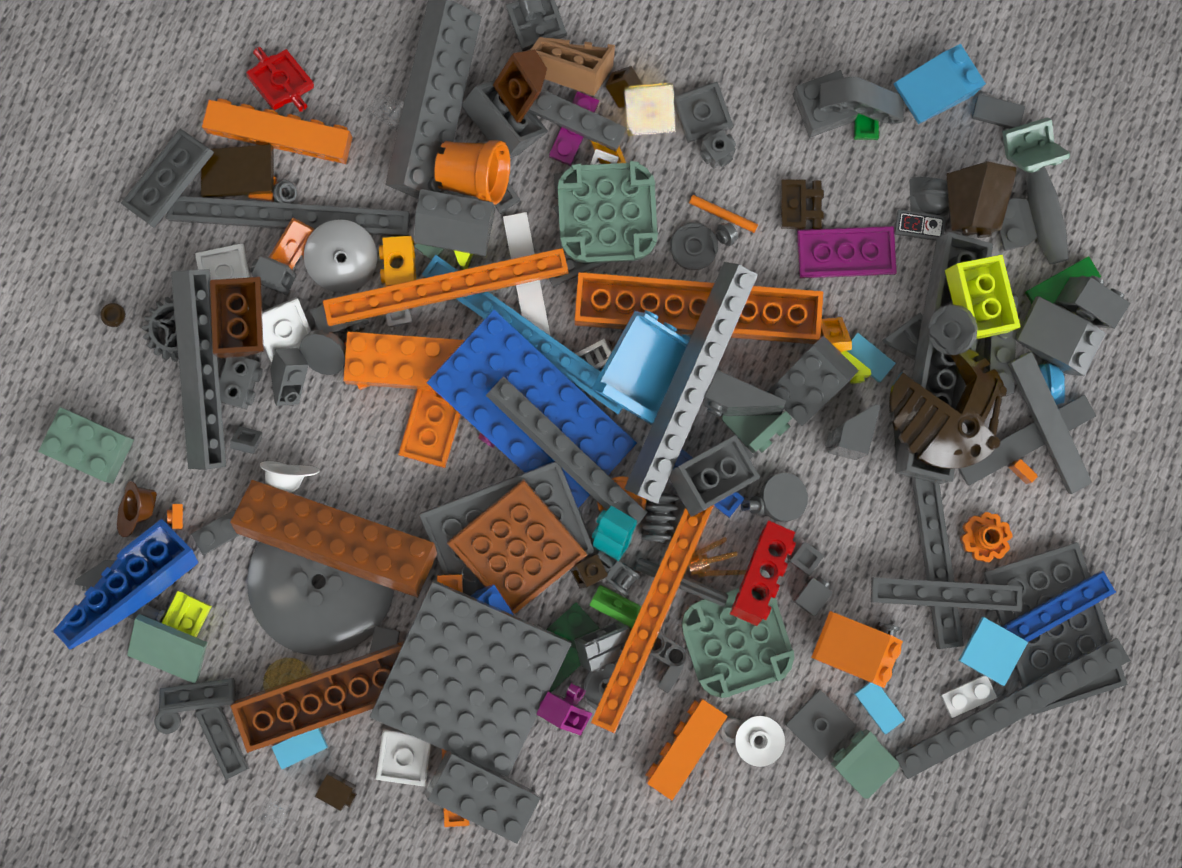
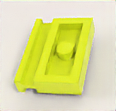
(186, 614)

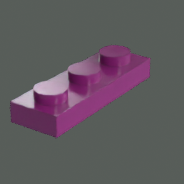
(568, 142)

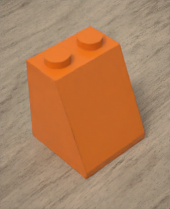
(857, 649)

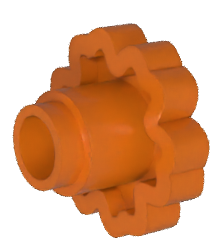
(975, 541)

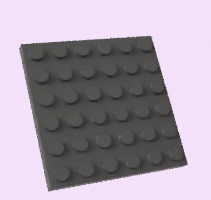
(470, 678)

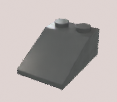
(1060, 337)
(736, 398)
(713, 475)

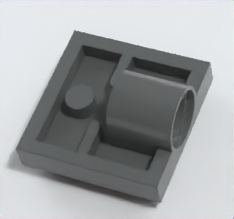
(535, 20)

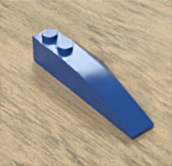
(133, 580)

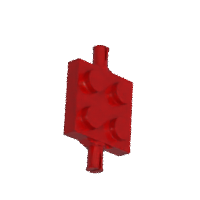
(280, 79)

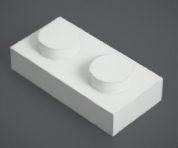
(968, 696)

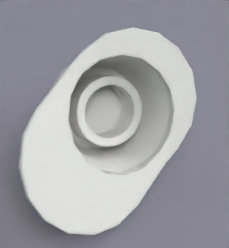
(286, 476)

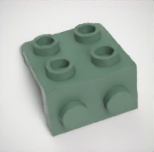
(1033, 146)
(757, 430)
(865, 763)

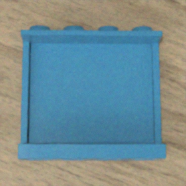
(642, 365)

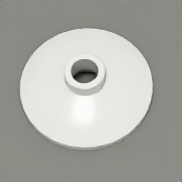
(768, 750)

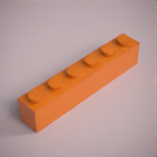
(281, 132)

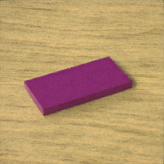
(846, 252)

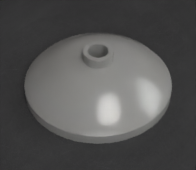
(336, 238)

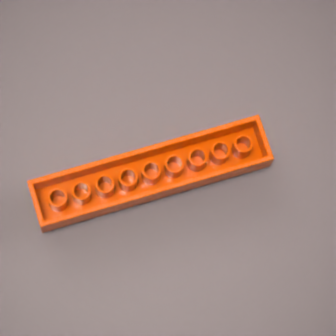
(767, 315)

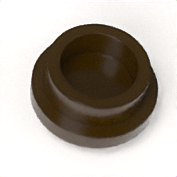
(113, 315)

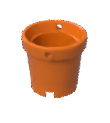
(474, 169)

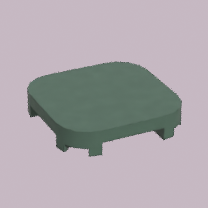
(607, 212)
(732, 652)

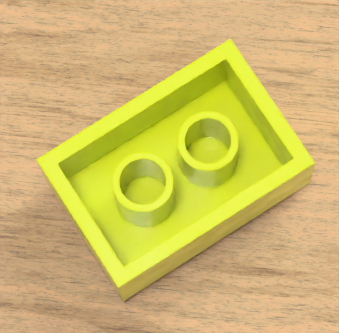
(986, 292)

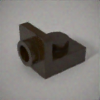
(588, 572)

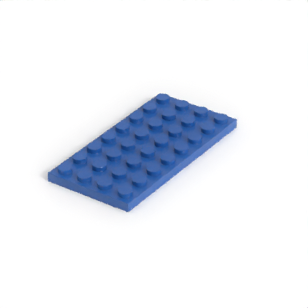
(500, 351)

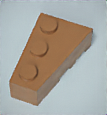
(575, 65)

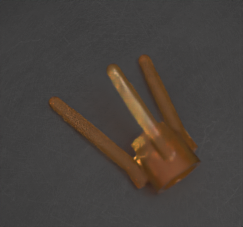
(699, 562)

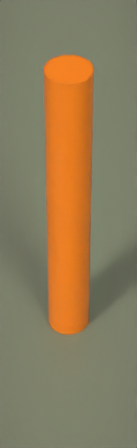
(723, 213)

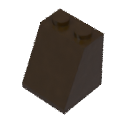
(979, 197)

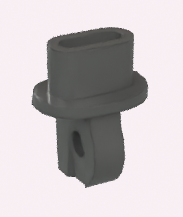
(754, 505)

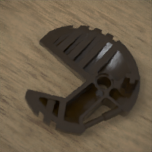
(936, 428)

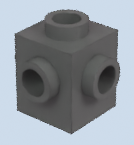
(718, 156)

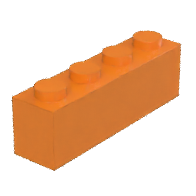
(686, 748)

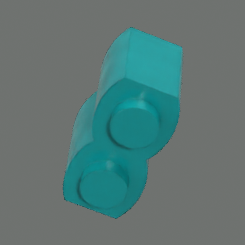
(613, 532)

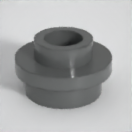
(290, 189)
(726, 234)

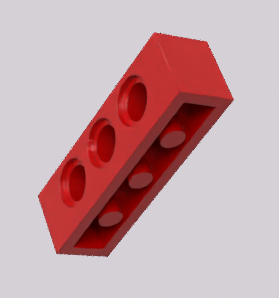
(745, 605)

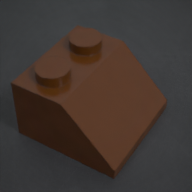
(521, 82)

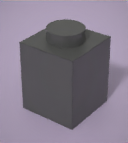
(813, 595)

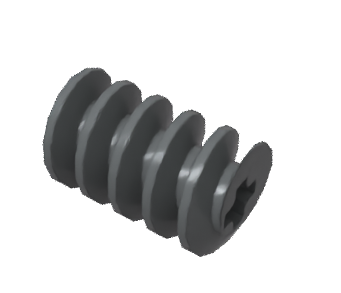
(659, 519)

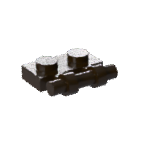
(794, 204)

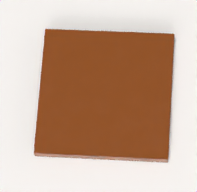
(517, 546)

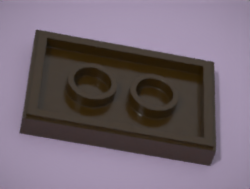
(238, 171)

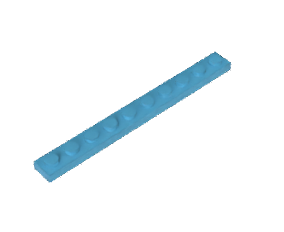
(562, 358)

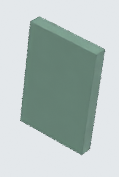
(167, 648)

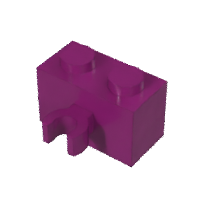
(565, 712)

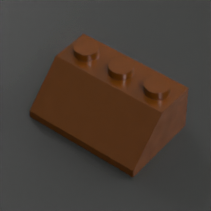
(236, 317)

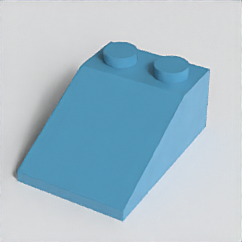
(940, 84)

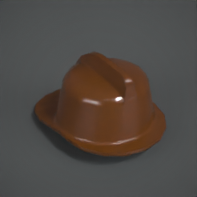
(135, 507)

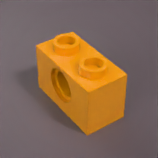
(395, 248)

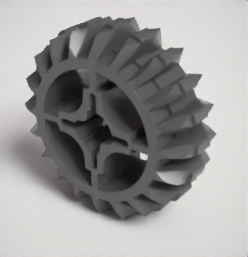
(156, 321)

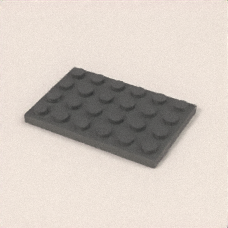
(451, 517)
(1042, 579)

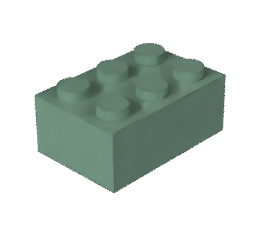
(86, 445)

